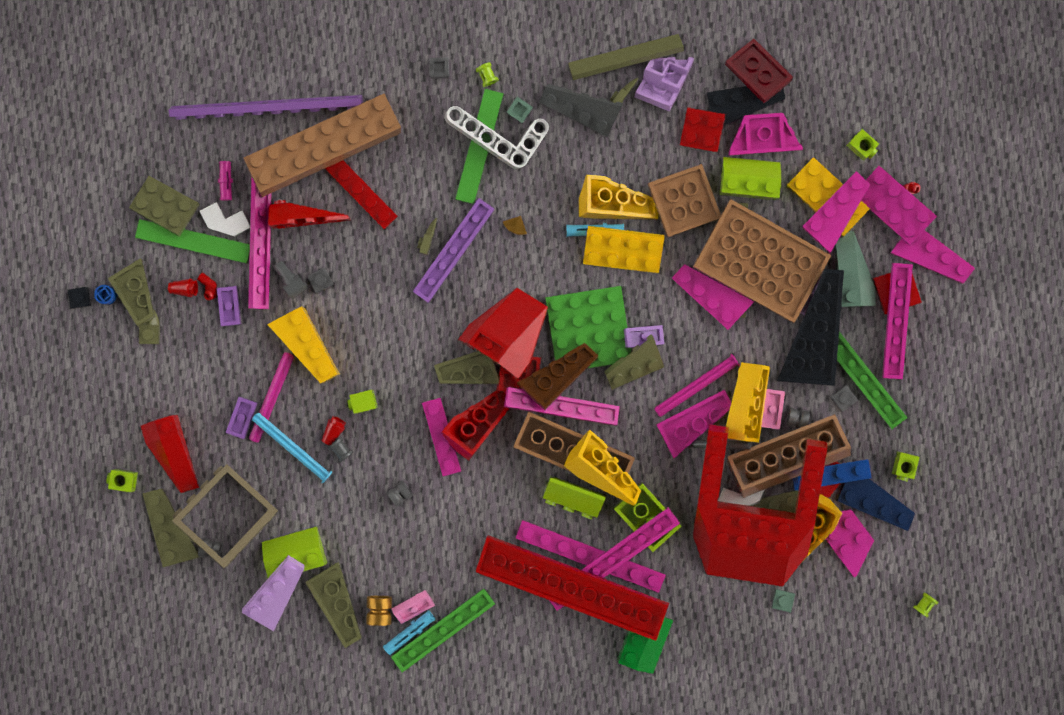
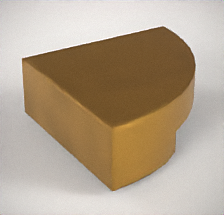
(515, 225)

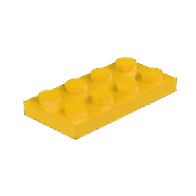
(817, 185)
(623, 249)

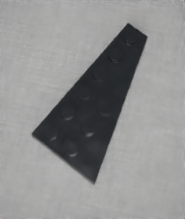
(815, 347)

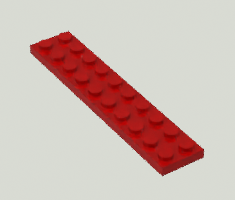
(572, 587)

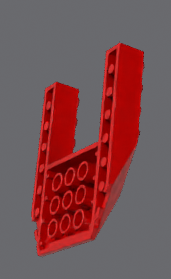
(753, 540)

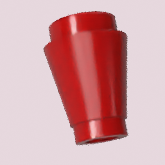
(184, 287)
(333, 429)

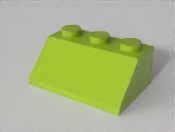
(750, 178)
(573, 497)
(302, 545)

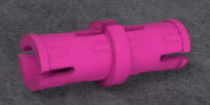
(225, 180)

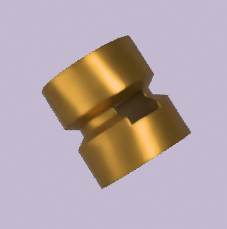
(379, 611)

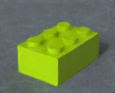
(644, 510)

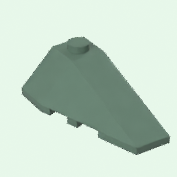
(857, 282)

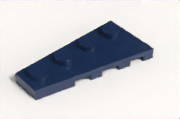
(875, 501)

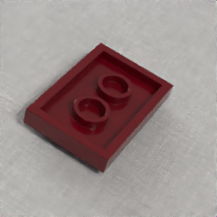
(759, 70)

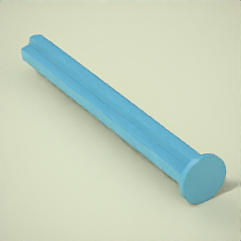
(291, 447)

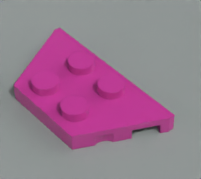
(764, 135)
(850, 541)

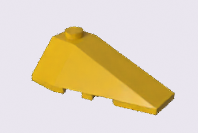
(609, 200)
(595, 465)
(825, 523)

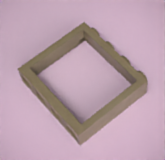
(205, 488)

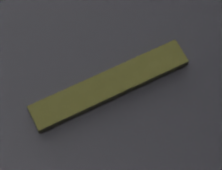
(626, 57)

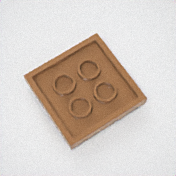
(684, 200)

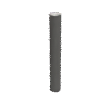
(730, 444)

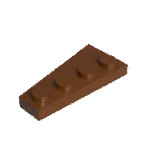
(551, 381)

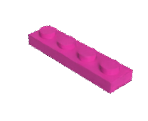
(437, 422)

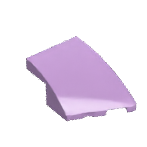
(663, 85)

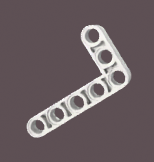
(496, 139)

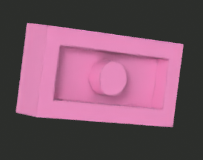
(773, 409)
(413, 607)

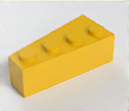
(304, 341)
(748, 403)

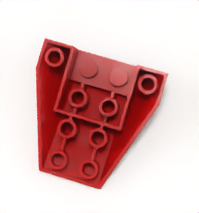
(508, 331)

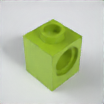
(863, 136)
(362, 401)
(912, 462)
(130, 480)

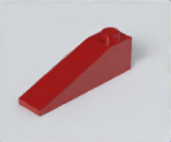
(294, 215)
(473, 426)
(169, 447)

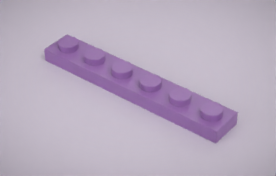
(453, 250)

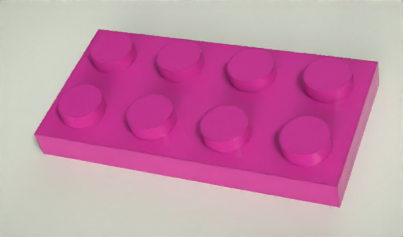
(896, 206)

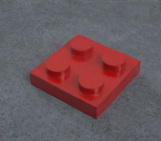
(702, 130)

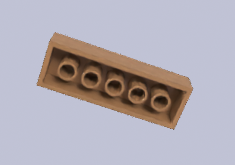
(554, 442)
(784, 456)

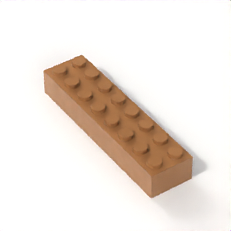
(322, 145)

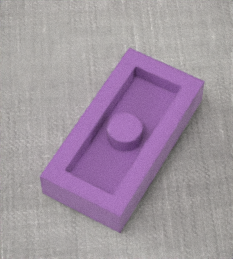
(229, 306)
(638, 335)
(241, 417)

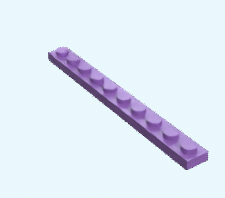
(258, 107)

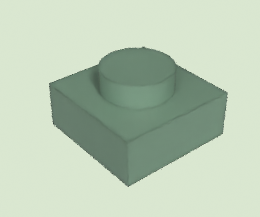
(519, 110)
(783, 600)

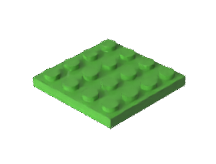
(592, 319)

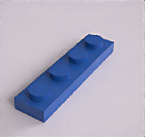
(842, 473)

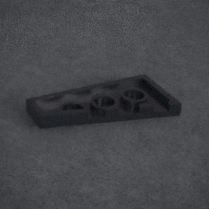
(739, 102)

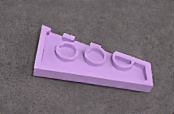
(272, 597)

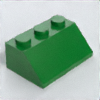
(642, 652)

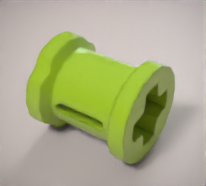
(487, 74)
(925, 604)

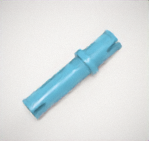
(572, 229)
(415, 628)

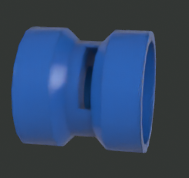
(108, 297)

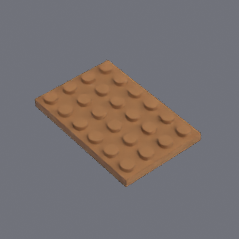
(762, 261)

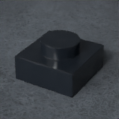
(79, 297)

